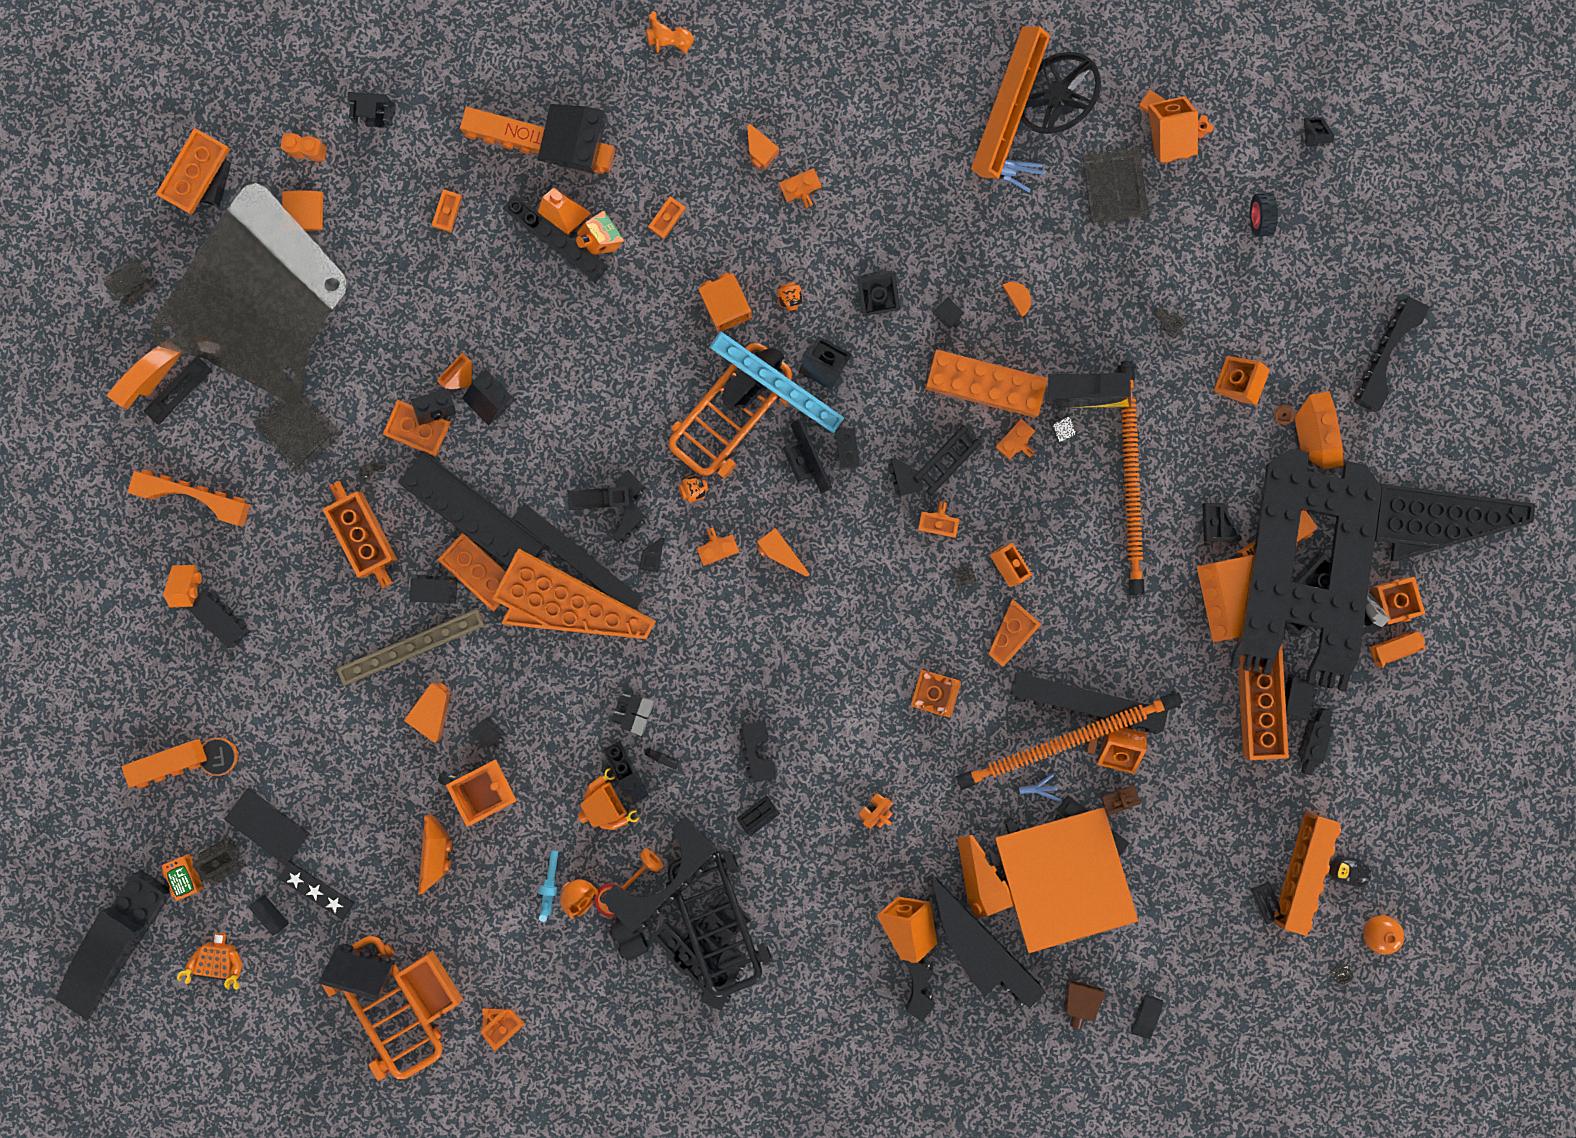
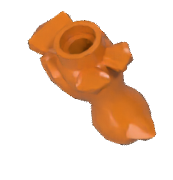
(663, 36)

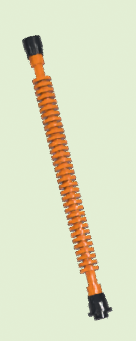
(1136, 583)
(1165, 704)

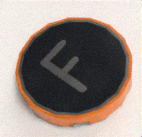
(220, 756)

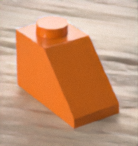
(761, 148)

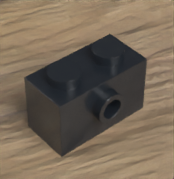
(433, 406)

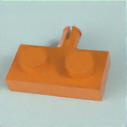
(800, 186)
(1016, 440)
(938, 522)
(717, 548)

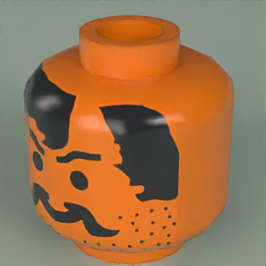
(790, 296)
(693, 488)

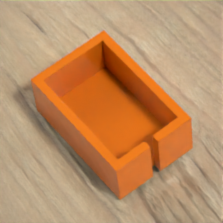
(429, 987)

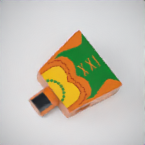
(599, 235)

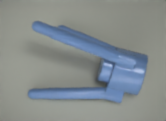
(1010, 169)

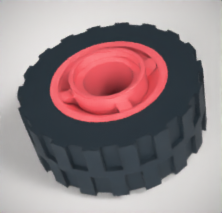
(1263, 214)

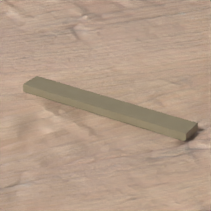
(410, 647)

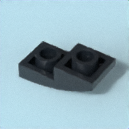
(1148, 1016)

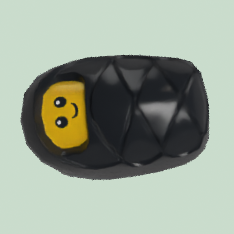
(1349, 871)

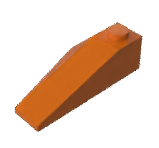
(983, 887)

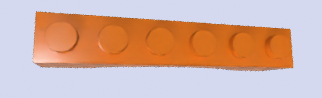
(152, 487)

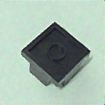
(375, 107)

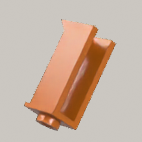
(1397, 648)

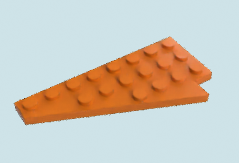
(556, 601)

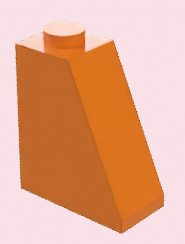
(430, 712)

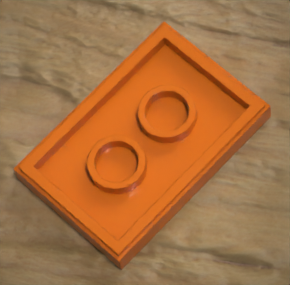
(405, 429)

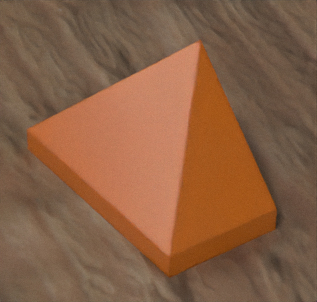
(457, 374)

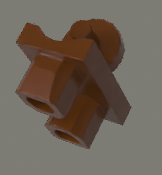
(1121, 800)

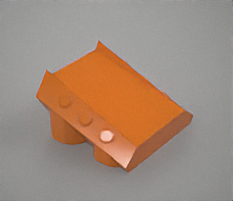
(936, 693)

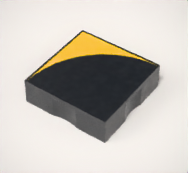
(1089, 390)

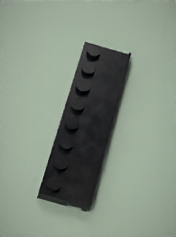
(468, 510)

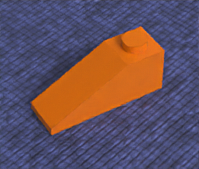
(778, 550)

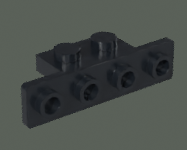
(804, 458)

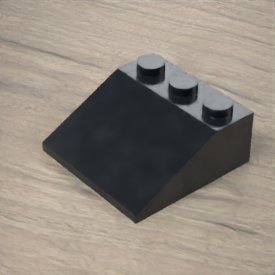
(572, 136)
(358, 971)

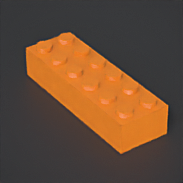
(986, 383)
(1263, 711)
(1307, 872)

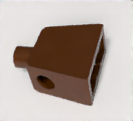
(1082, 1002)

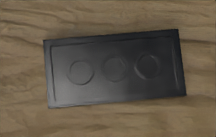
(267, 826)

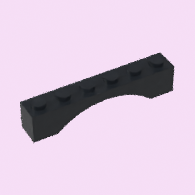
(1374, 387)

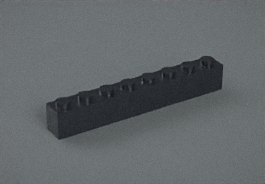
(1081, 700)

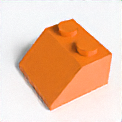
(1242, 379)
(1122, 749)

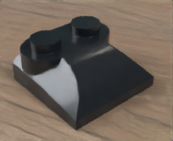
(878, 292)

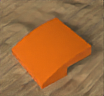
(305, 208)

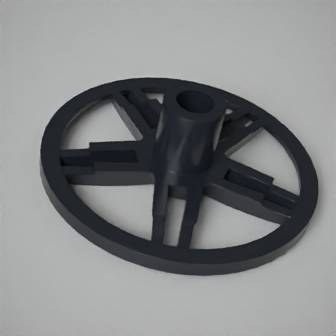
(1061, 93)

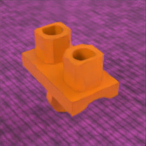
(871, 818)

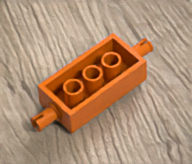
(360, 534)

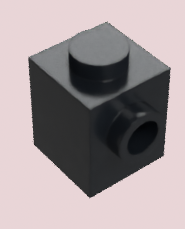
(949, 313)

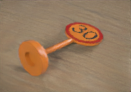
(650, 861)

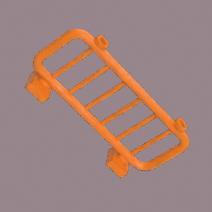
(725, 467)
(378, 1066)

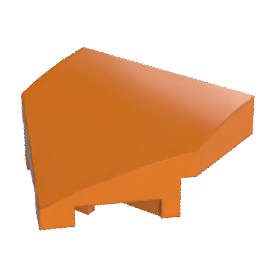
(499, 1026)

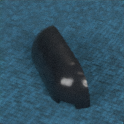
(743, 388)

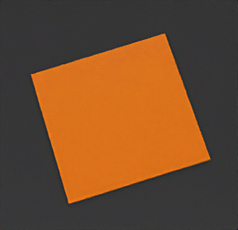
(1066, 880)

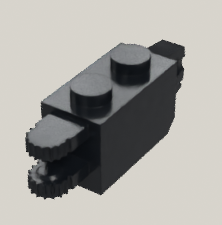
(1315, 741)

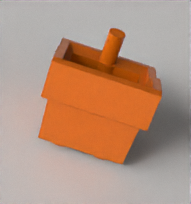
(481, 793)

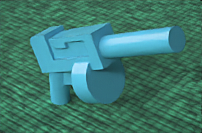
(548, 890)

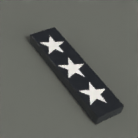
(316, 890)

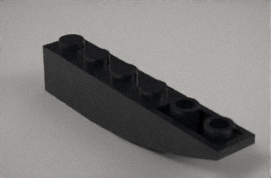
(555, 239)

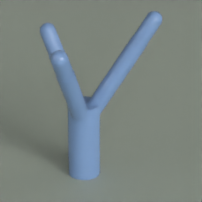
(1040, 790)

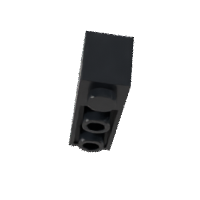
(625, 773)

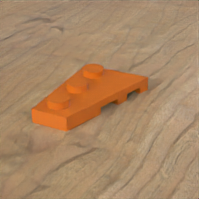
(1013, 633)

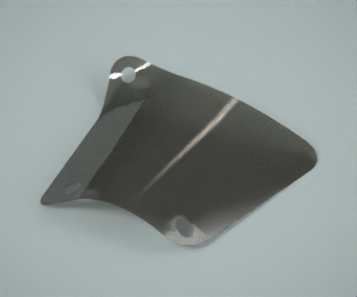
(253, 295)

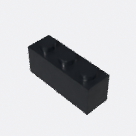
(219, 619)

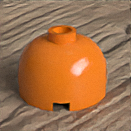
(577, 897)
(1383, 935)

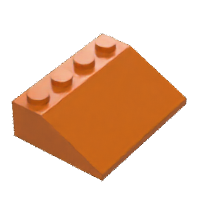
(1225, 595)

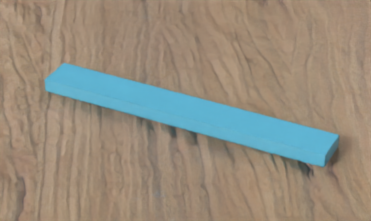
(776, 382)

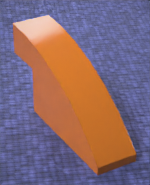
(143, 376)

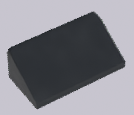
(758, 816)
(268, 915)

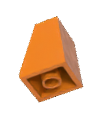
(1174, 129)
(725, 302)
(909, 927)

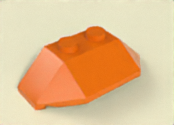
(1319, 431)
(434, 853)

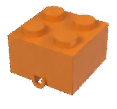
(1399, 599)

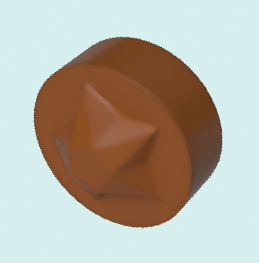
(1284, 414)

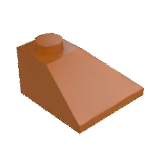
(562, 210)

